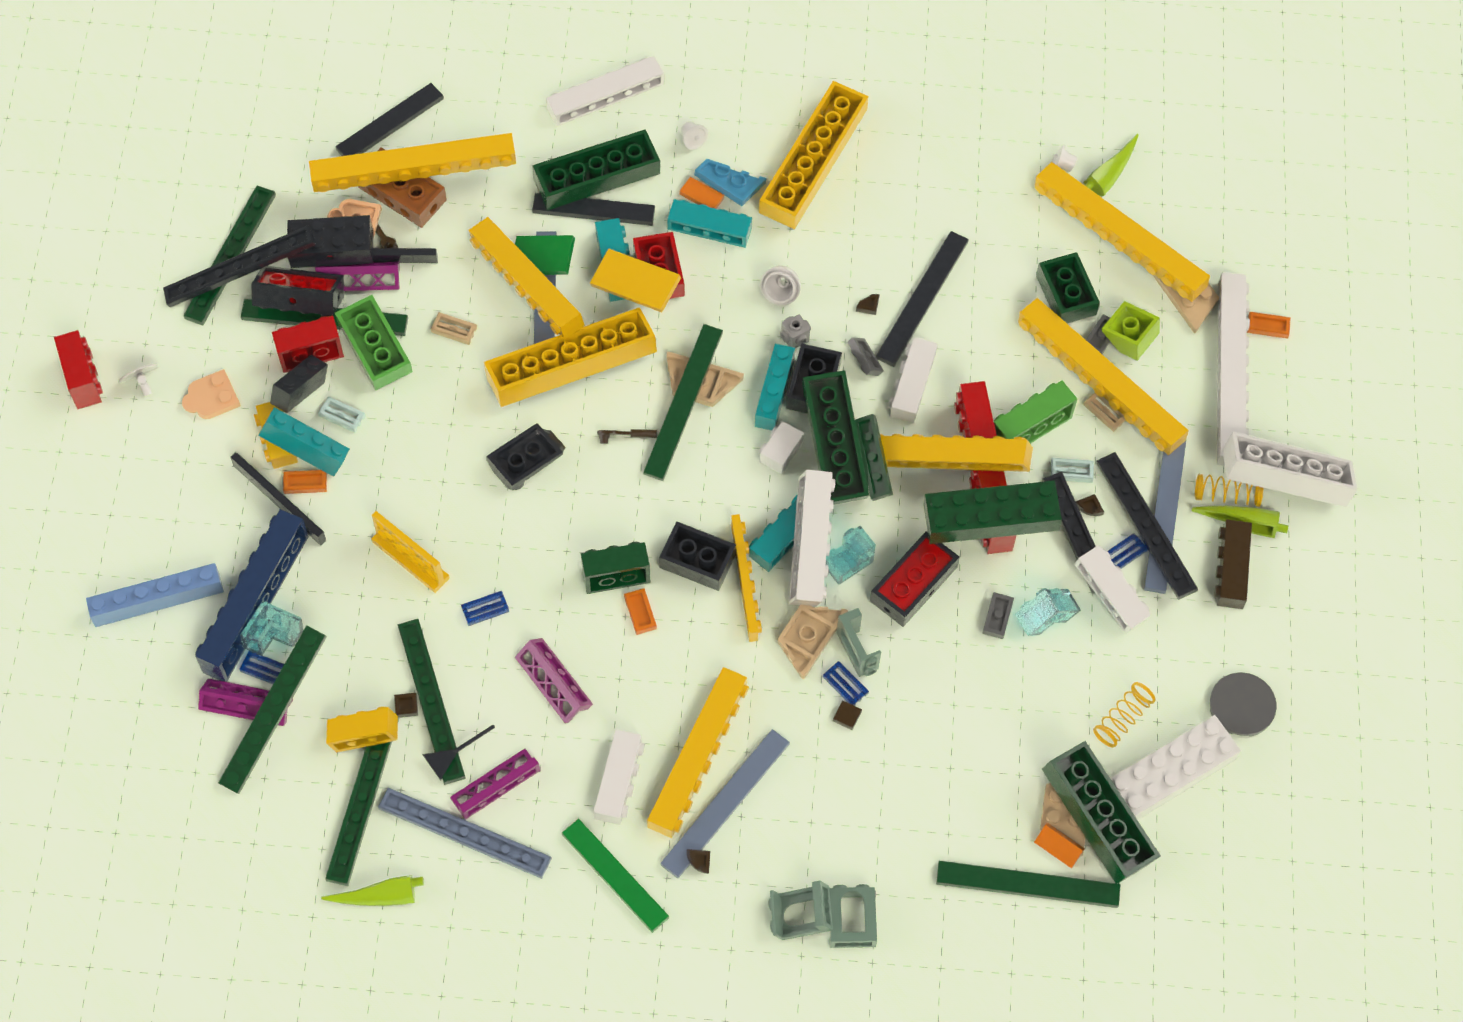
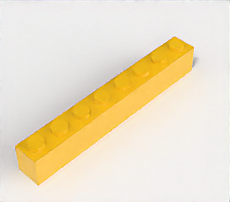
(526, 278)
(957, 452)
(697, 753)

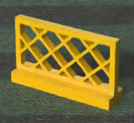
(408, 553)

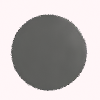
(1243, 704)

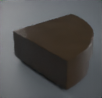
(869, 304)
(1090, 506)
(699, 860)

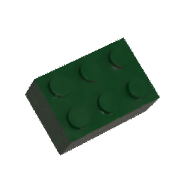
(1068, 288)
(615, 567)

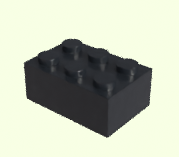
(810, 362)
(697, 556)

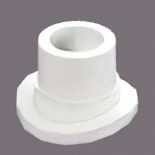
(694, 135)
(1064, 159)

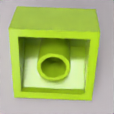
(1132, 330)

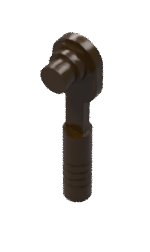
(386, 241)
(604, 435)

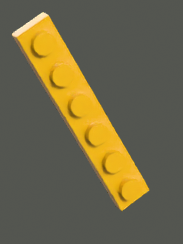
(747, 585)

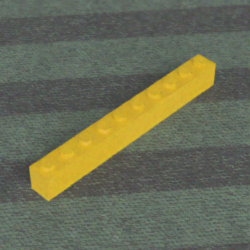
(412, 162)
(1122, 232)
(1103, 376)

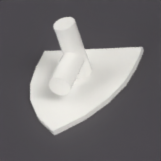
(138, 373)

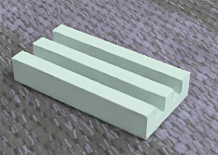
(351, 427)
(1072, 473)

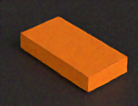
(701, 193)
(1269, 325)
(304, 481)
(640, 611)
(1059, 845)

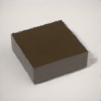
(406, 705)
(847, 715)

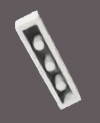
(913, 380)
(1113, 589)
(618, 777)

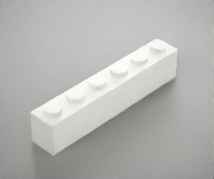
(605, 90)

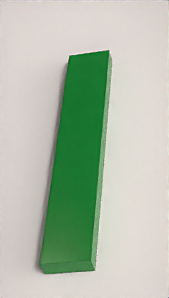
(615, 875)

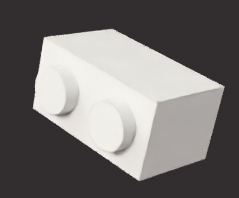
(781, 447)

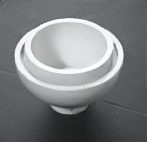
(778, 291)

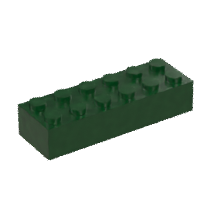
(596, 169)
(836, 434)
(992, 512)
(1101, 812)

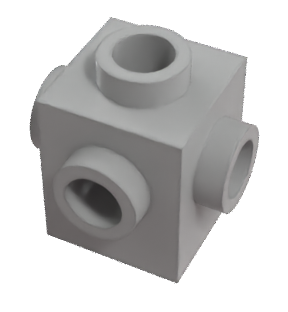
(795, 331)

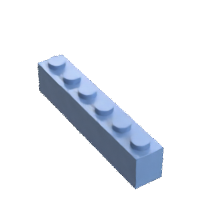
(154, 595)

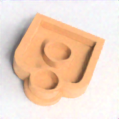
(358, 208)
(211, 396)

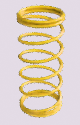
(1199, 490)
(1106, 729)

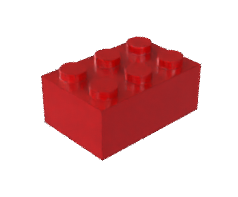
(661, 252)
(306, 339)
(79, 369)

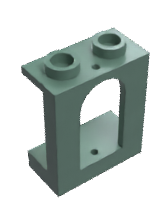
(847, 627)
(822, 911)
(853, 939)

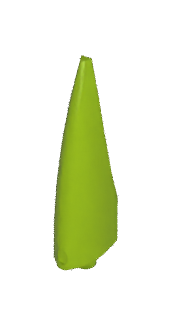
(1106, 175)
(1263, 521)
(384, 893)

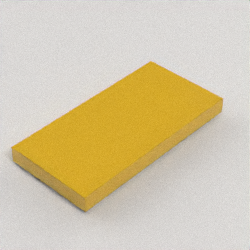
(635, 280)

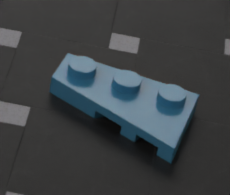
(731, 183)

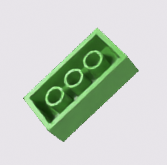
(373, 342)
(1039, 414)

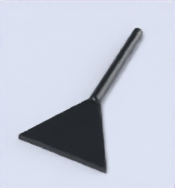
(441, 760)

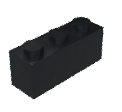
(298, 383)

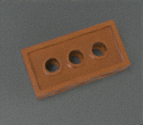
(413, 199)

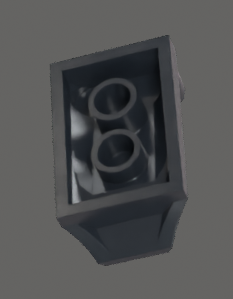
(525, 456)

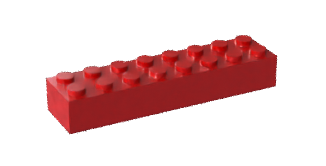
(977, 420)

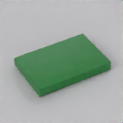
(548, 252)

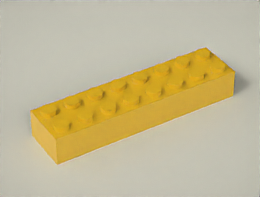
(813, 155)
(570, 359)

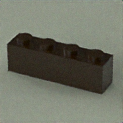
(1234, 564)

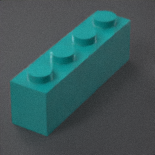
(709, 223)
(610, 236)
(774, 387)
(304, 442)
(776, 539)

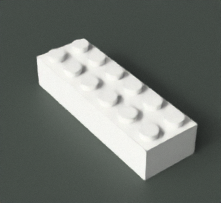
(1289, 469)
(810, 538)
(1176, 767)

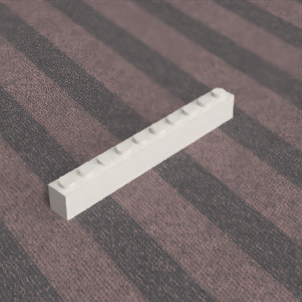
(1232, 359)

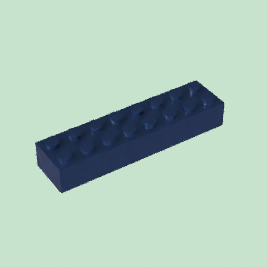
(257, 583)

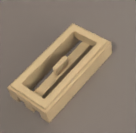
(451, 331)
(1112, 423)

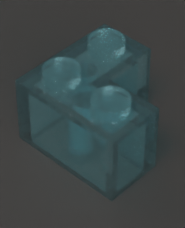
(851, 557)
(1045, 609)
(269, 624)

